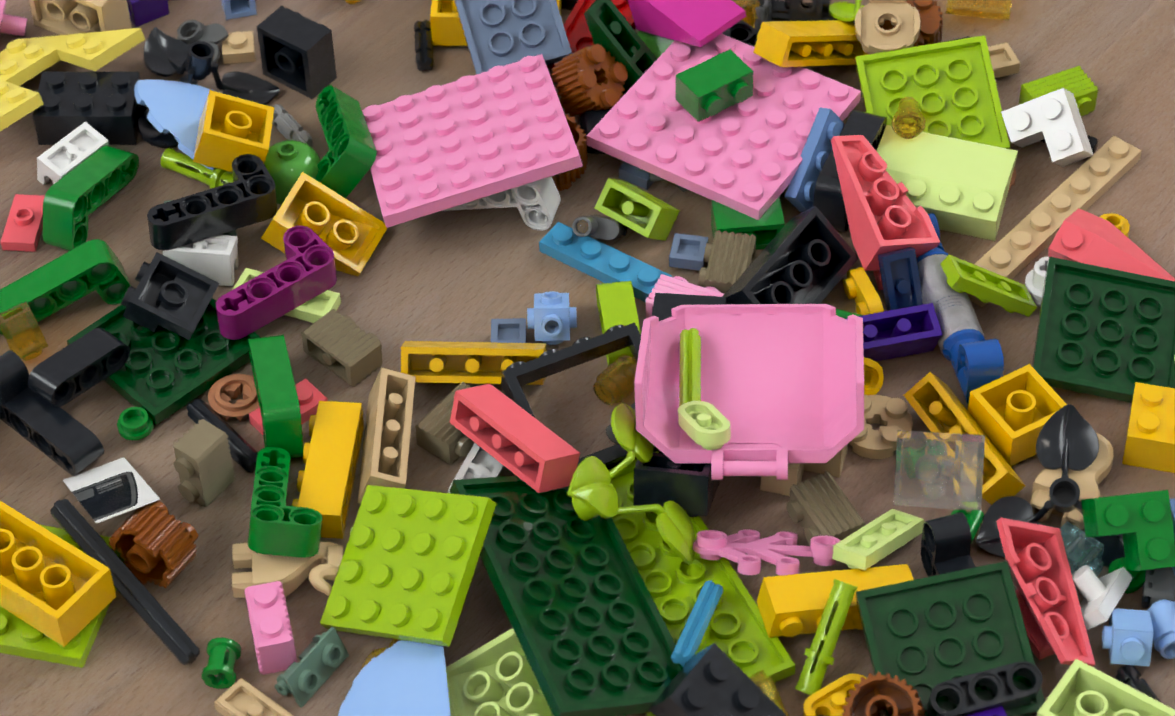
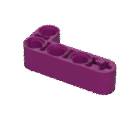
(301, 277)

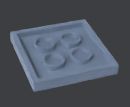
(512, 29)

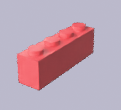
(514, 438)

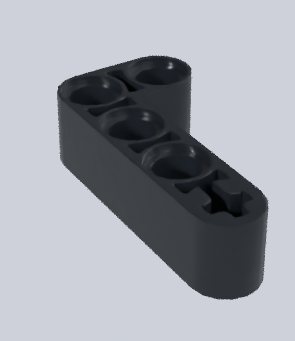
(828, 191)
(216, 210)
(41, 423)
(946, 545)

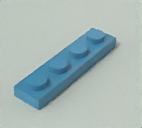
(599, 260)

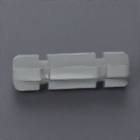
(289, 126)

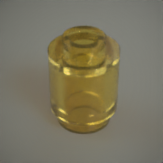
(616, 380)

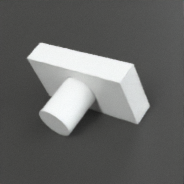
(1100, 593)

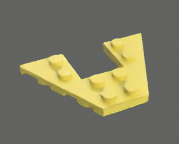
(31, 56)

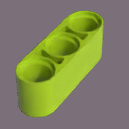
(616, 307)

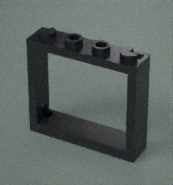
(557, 360)

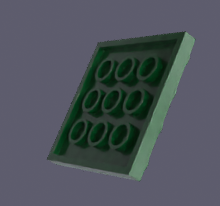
(1104, 330)
(167, 368)
(947, 630)

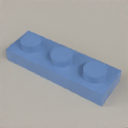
(814, 155)

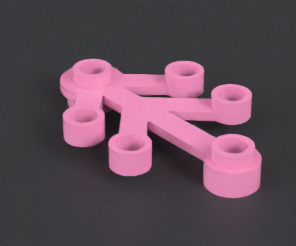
(716, 544)

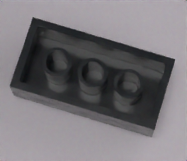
(797, 265)

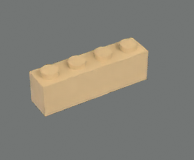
(387, 431)

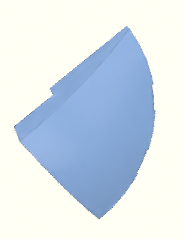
(174, 109)
(401, 682)

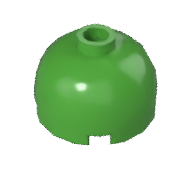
(286, 163)

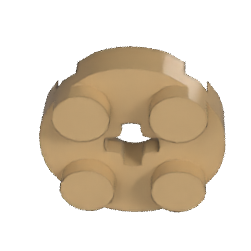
(876, 39)
(893, 416)

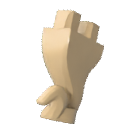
(1086, 479)
(285, 569)

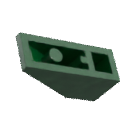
(618, 37)

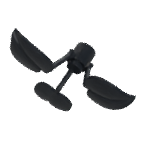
(169, 55)
(1065, 444)

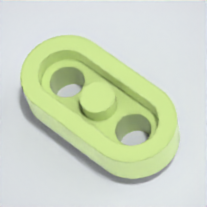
(704, 424)

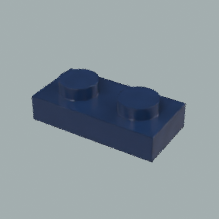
(900, 279)

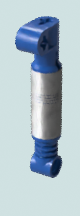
(963, 341)

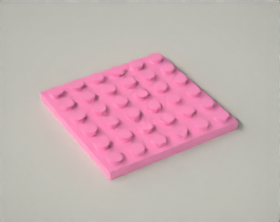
(468, 140)
(733, 157)

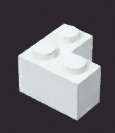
(1053, 119)

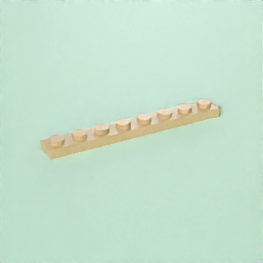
(1042, 223)

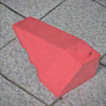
(876, 206)
(1099, 243)
(1047, 586)

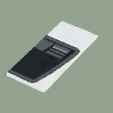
(110, 490)

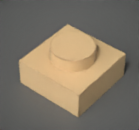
(238, 48)
(1003, 60)

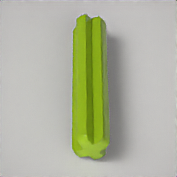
(690, 366)

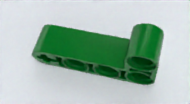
(348, 140)
(82, 192)
(68, 279)
(276, 394)
(272, 524)

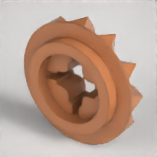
(229, 388)

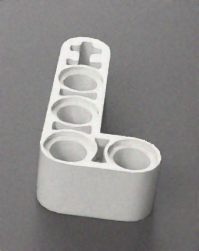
(534, 200)

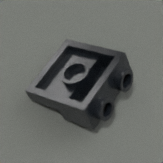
(168, 296)

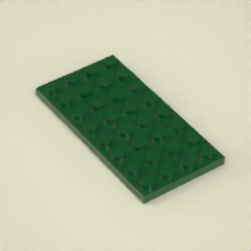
(574, 601)

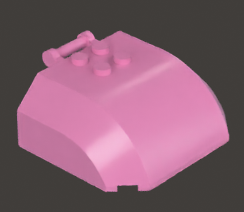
(774, 370)

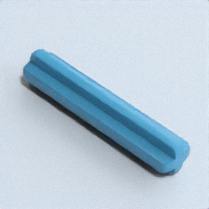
(697, 623)

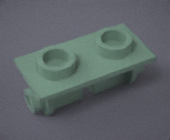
(316, 666)

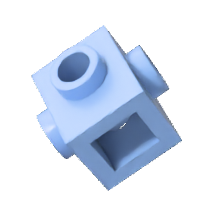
(552, 317)

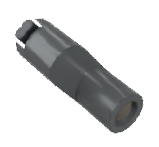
(598, 227)
(1158, 585)

